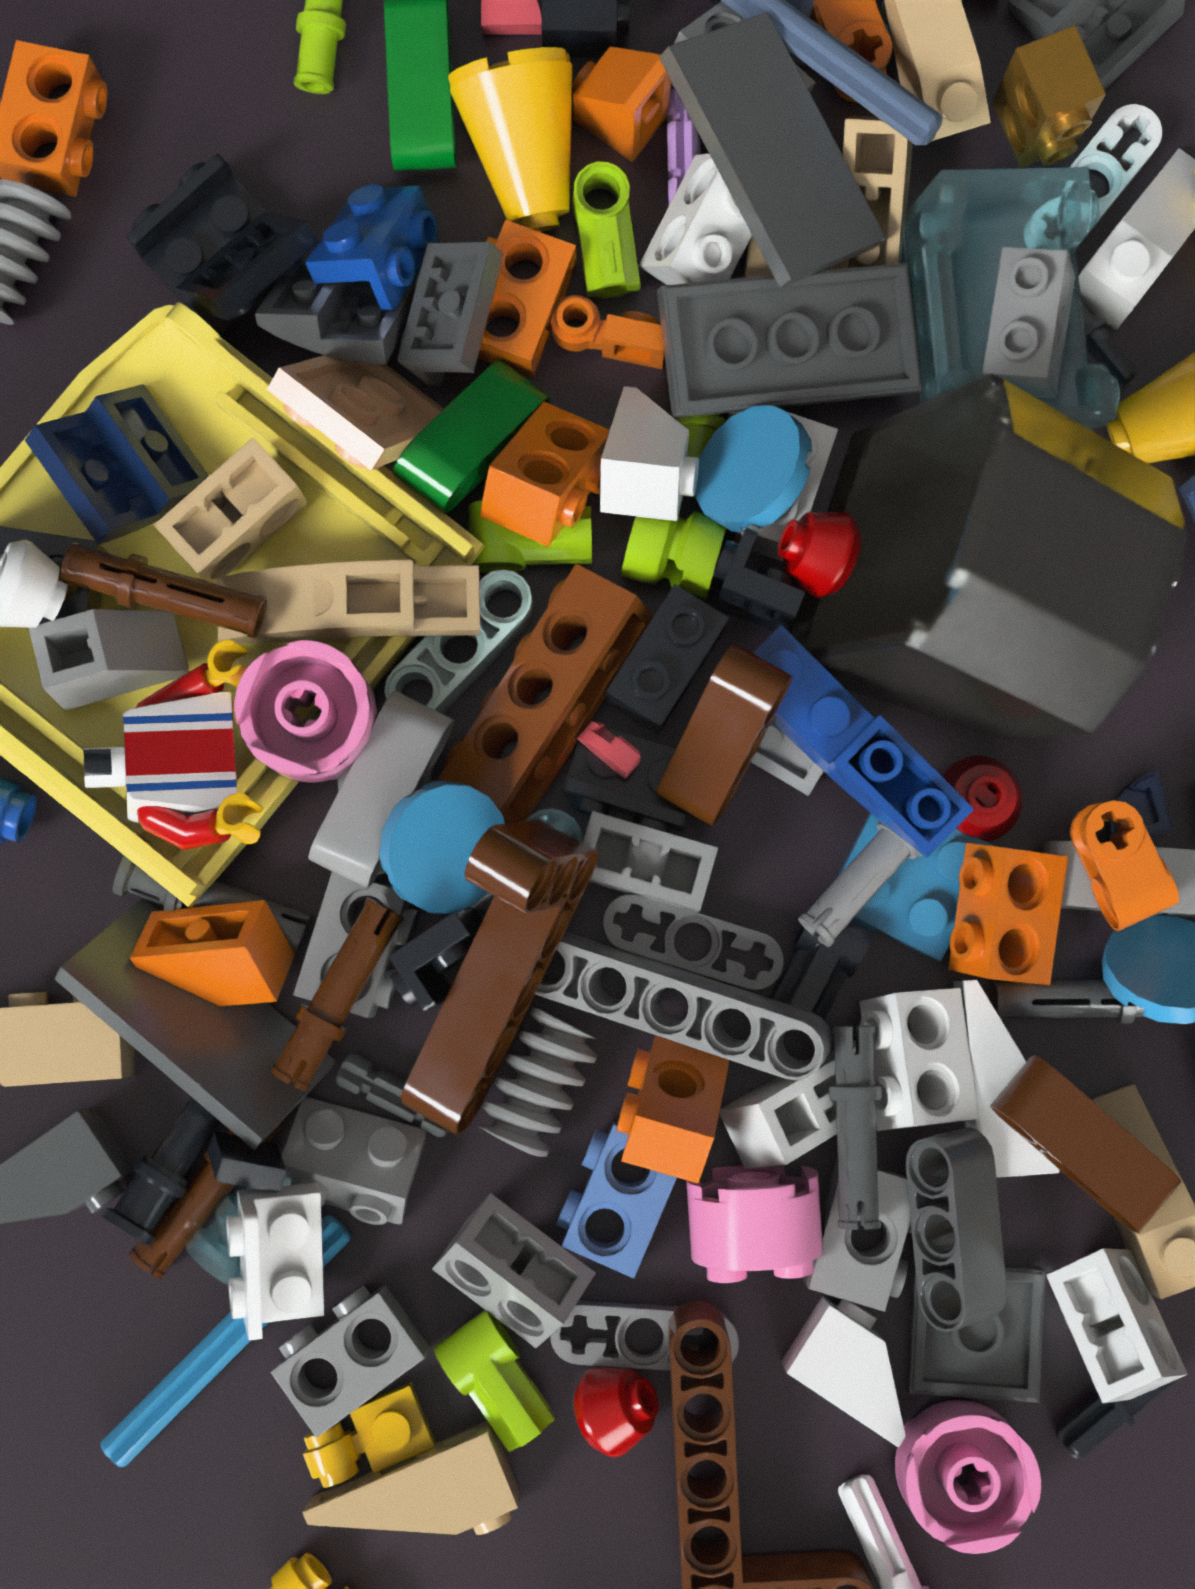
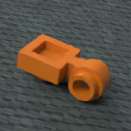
(628, 338)

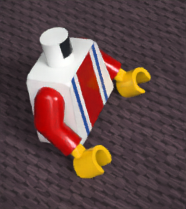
(182, 758)

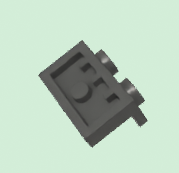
(449, 309)

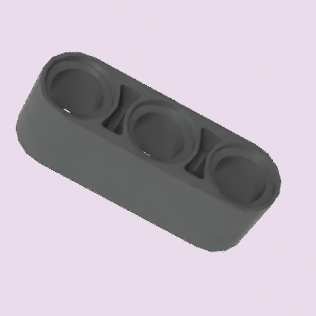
(956, 1229)

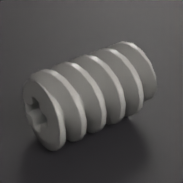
(22, 222)
(539, 1083)

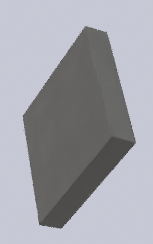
(986, 1359)

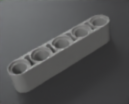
(706, 1003)

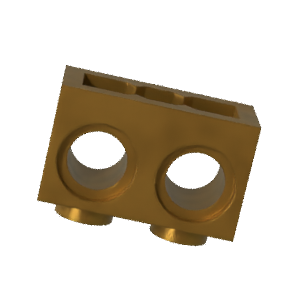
(1048, 98)

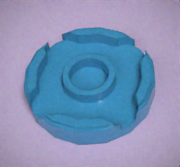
(753, 468)
(431, 842)
(1154, 968)

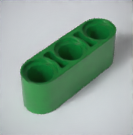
(419, 85)
(468, 435)

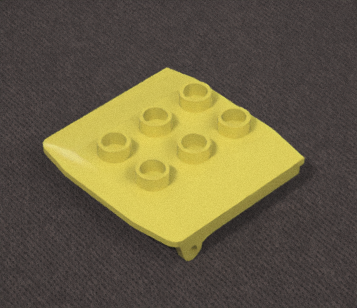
(351, 515)

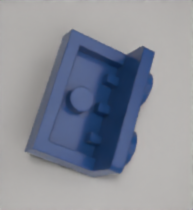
(376, 240)

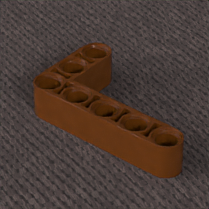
(536, 889)
(716, 1499)

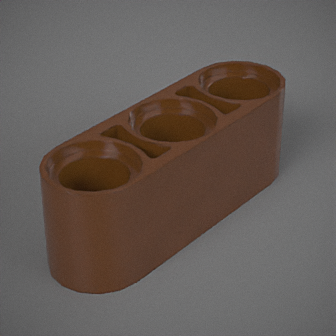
(724, 734)
(1085, 1143)

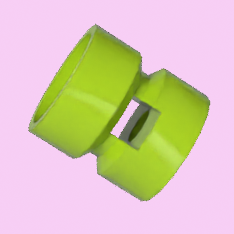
(674, 550)

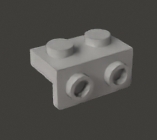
(355, 1159)

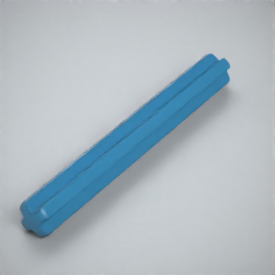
(196, 1371)

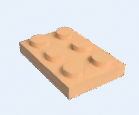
(356, 405)

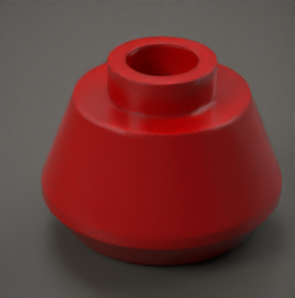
(820, 550)
(998, 810)
(614, 1409)

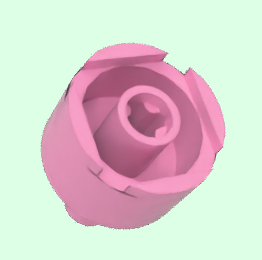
(291, 678)
(755, 1222)
(999, 1492)

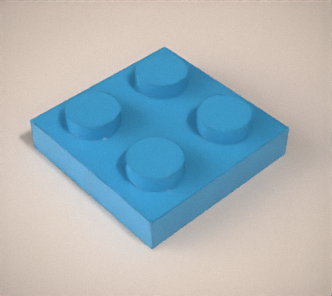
(920, 897)

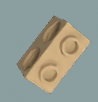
(232, 512)

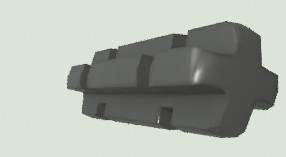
(382, 1089)

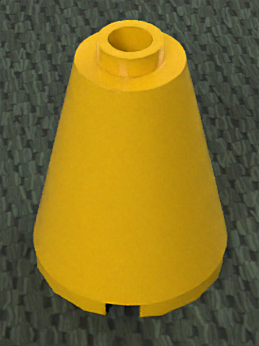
(521, 130)
(1159, 417)

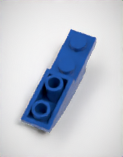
(862, 750)

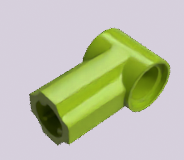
(605, 234)
(513, 551)
(485, 1364)

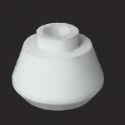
(28, 586)

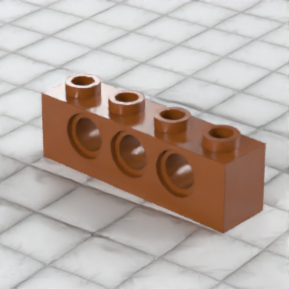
(579, 681)

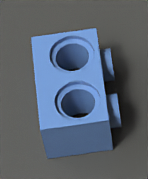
(636, 1202)

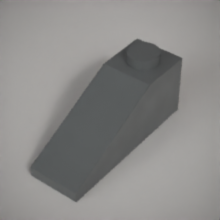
(64, 1171)

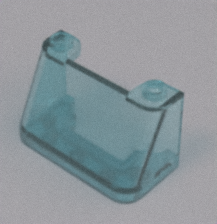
(954, 263)

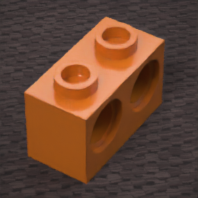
(33, 119)
(527, 300)
(545, 474)
(1007, 914)

